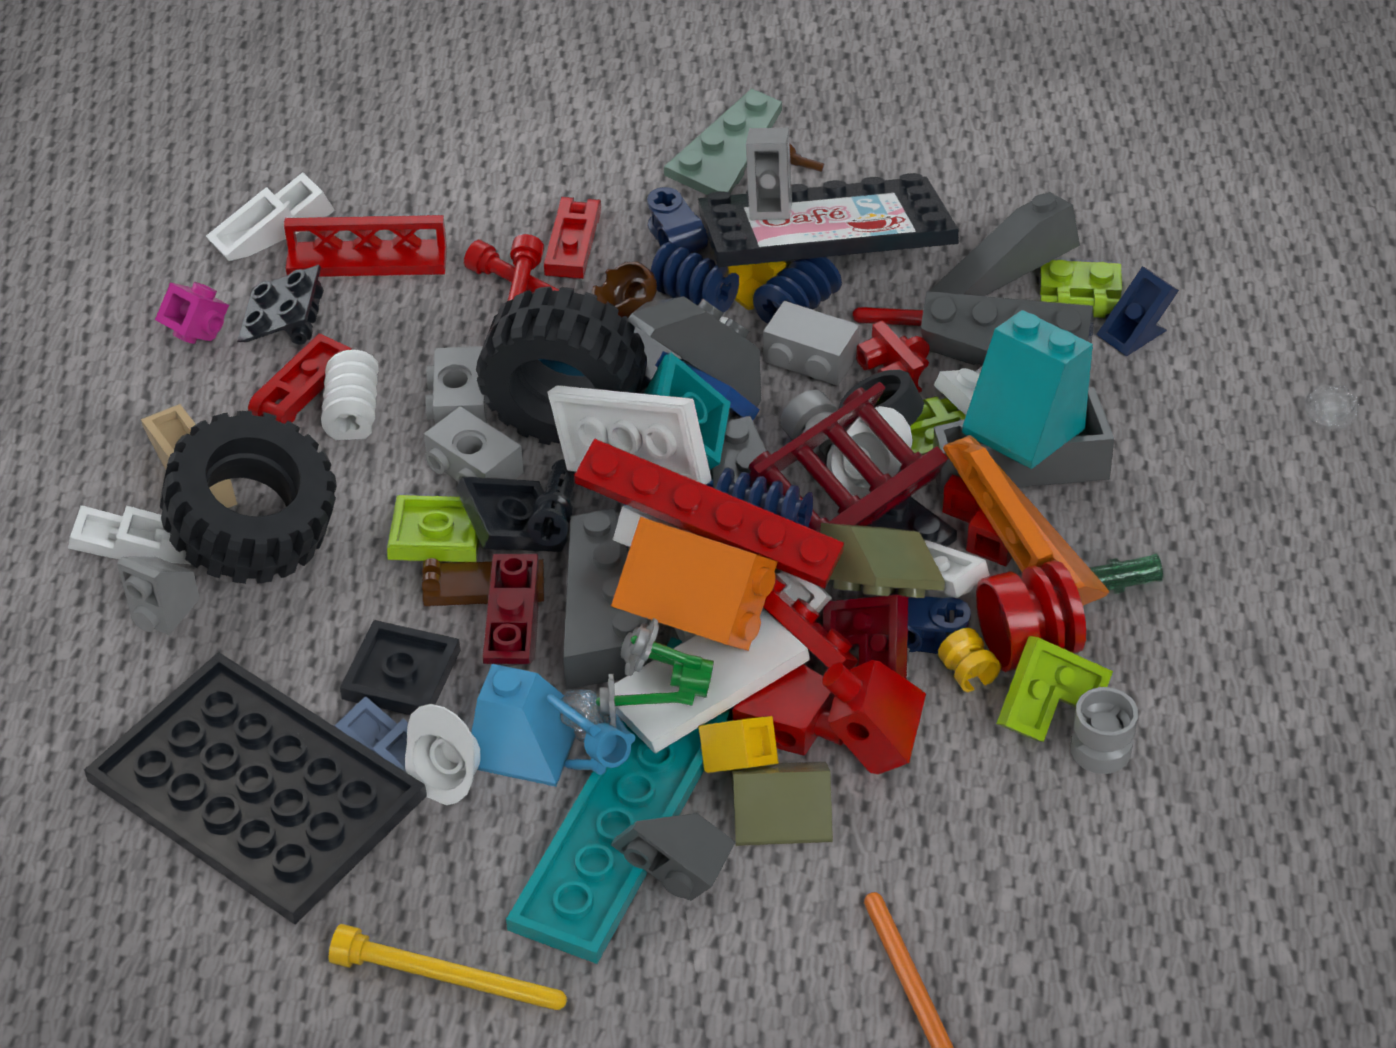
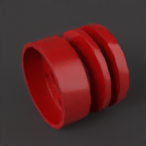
(1037, 605)

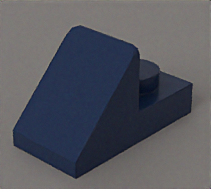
(1137, 313)

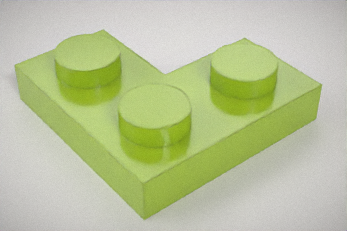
(1041, 681)

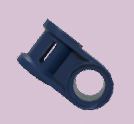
(675, 221)
(931, 621)

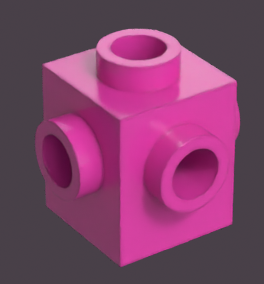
(192, 312)

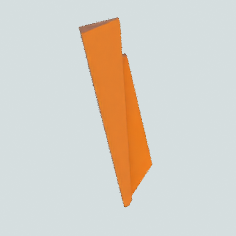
(1016, 520)

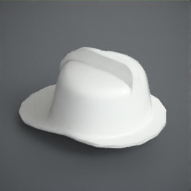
(874, 450)
(441, 753)

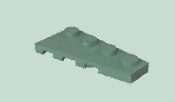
(718, 154)

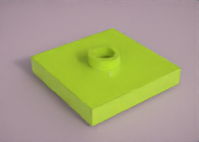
(431, 529)

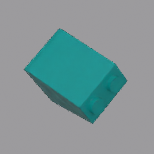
(678, 380)
(1030, 390)

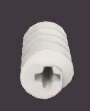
(350, 395)

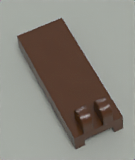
(462, 582)

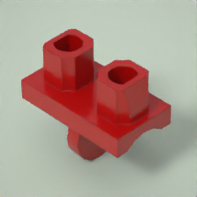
(893, 352)

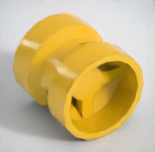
(966, 655)

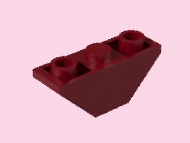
(512, 610)

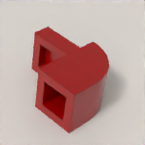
(982, 537)

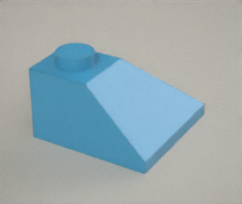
(519, 728)

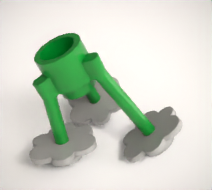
(689, 672)

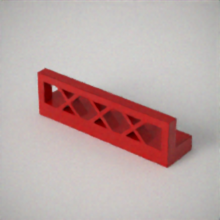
(367, 253)

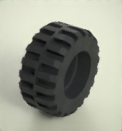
(561, 329)
(256, 451)

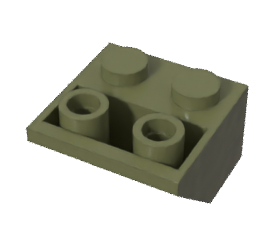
(883, 561)

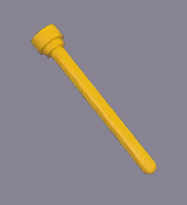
(352, 946)

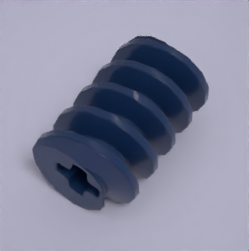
(696, 279)
(801, 283)
(773, 500)

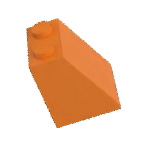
(695, 584)

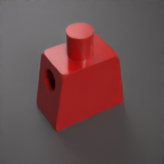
(798, 710)
(874, 713)

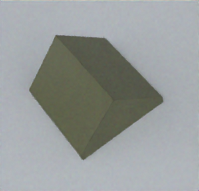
(782, 804)

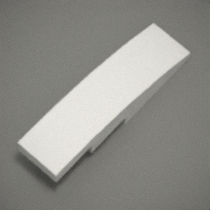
(116, 536)

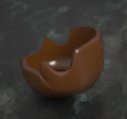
(627, 287)

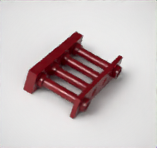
(885, 490)

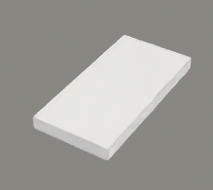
(642, 424)
(733, 679)

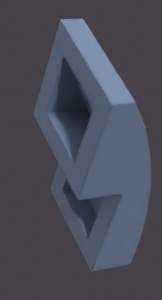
(376, 731)

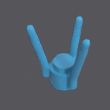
(603, 742)

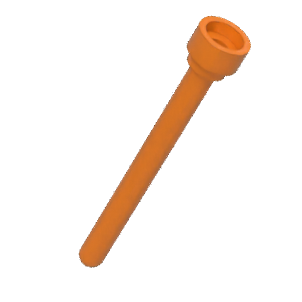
(907, 972)

